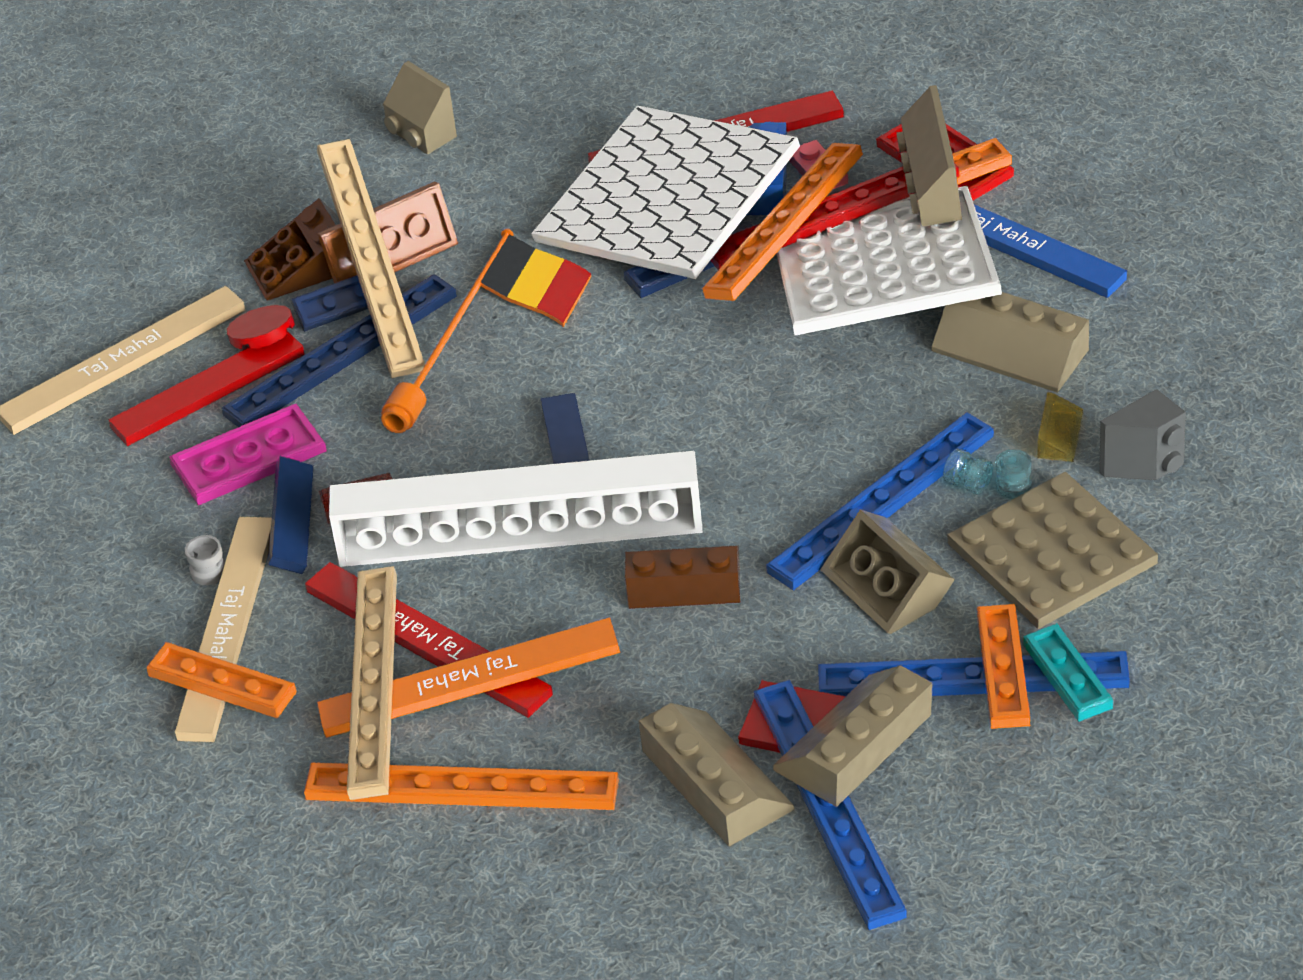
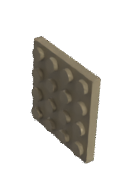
(1052, 549)

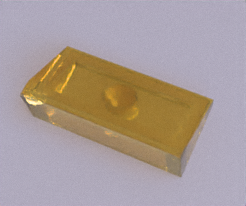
(1059, 429)

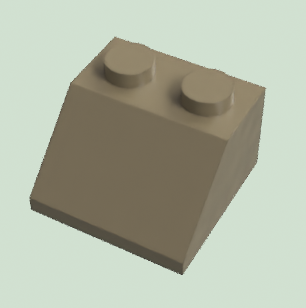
(420, 109)

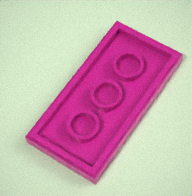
(246, 453)

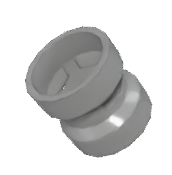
(205, 559)

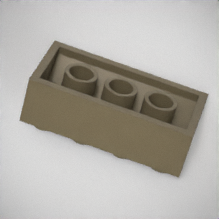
(929, 161)
(1014, 338)
(858, 734)
(711, 771)

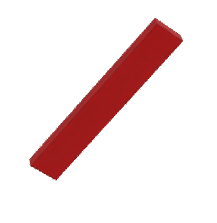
(203, 389)

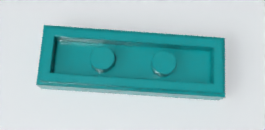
(1068, 672)

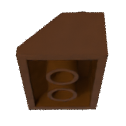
(682, 577)

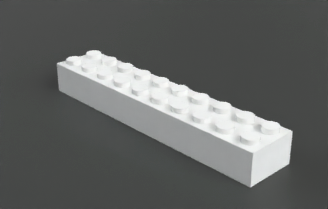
(515, 508)

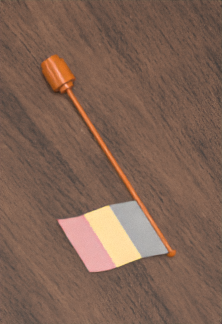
(516, 275)

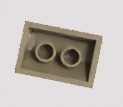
(886, 572)

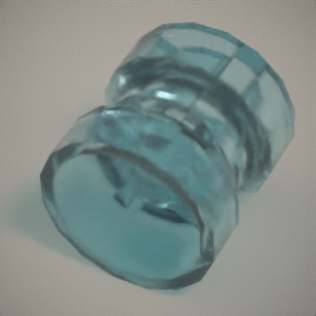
(968, 471)
(1013, 473)

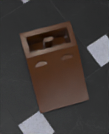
(294, 254)

